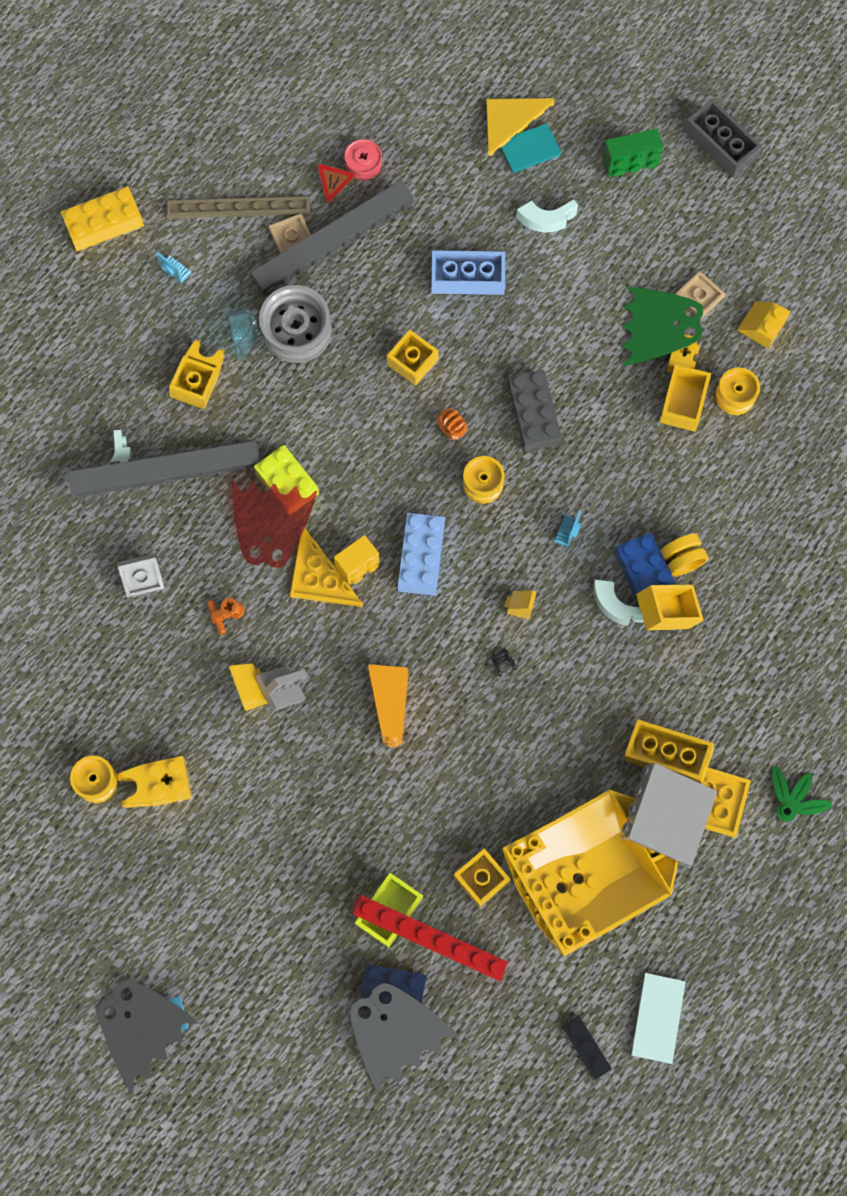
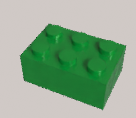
(632, 152)

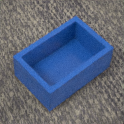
(643, 563)

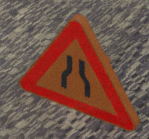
(334, 180)

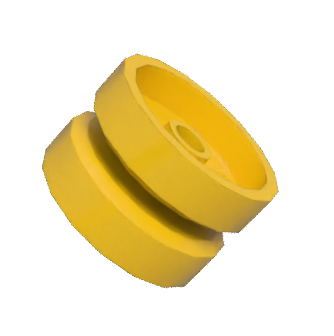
(737, 391)
(483, 490)
(684, 554)
(87, 770)

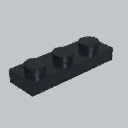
(586, 1047)

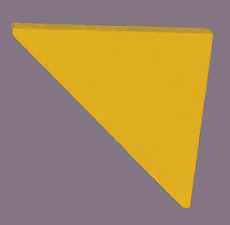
(510, 117)
(318, 578)

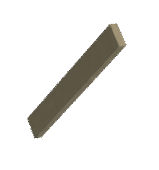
(238, 207)

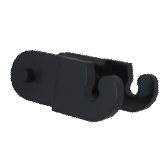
(501, 662)

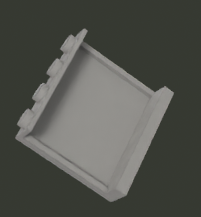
(668, 813)

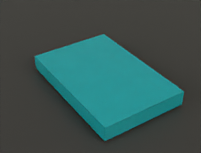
(530, 148)

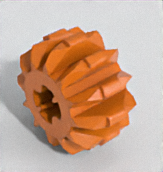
(452, 423)

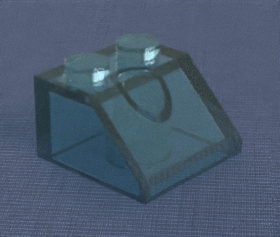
(243, 331)

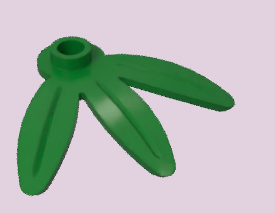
(793, 800)

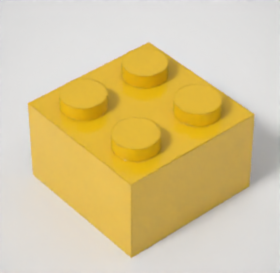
(412, 357)
(357, 560)
(481, 878)

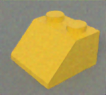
(764, 322)
(247, 686)

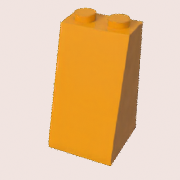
(390, 694)

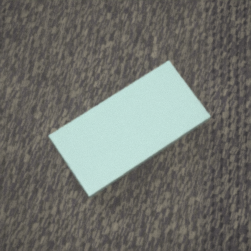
(658, 1018)

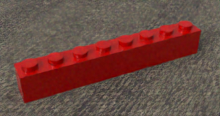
(428, 937)

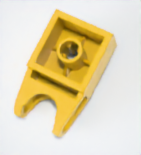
(196, 376)
(151, 784)

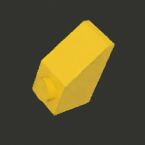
(521, 603)

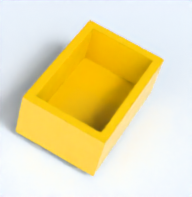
(685, 397)
(669, 607)

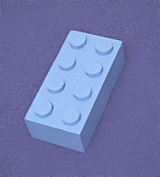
(468, 272)
(421, 554)

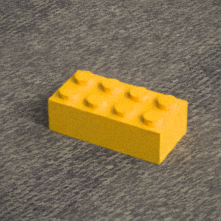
(102, 218)
(669, 749)

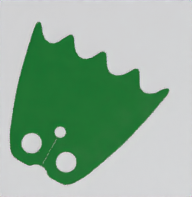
(653, 324)

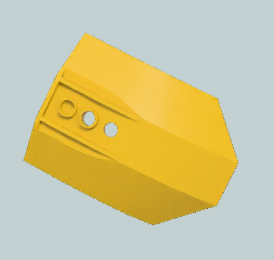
(616, 873)

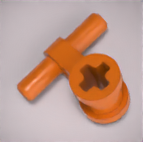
(227, 610)

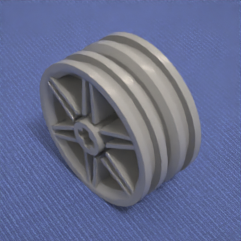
(288, 300)

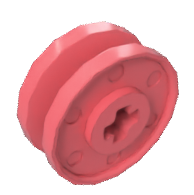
(363, 159)

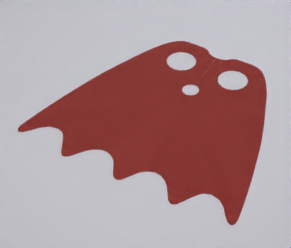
(270, 515)

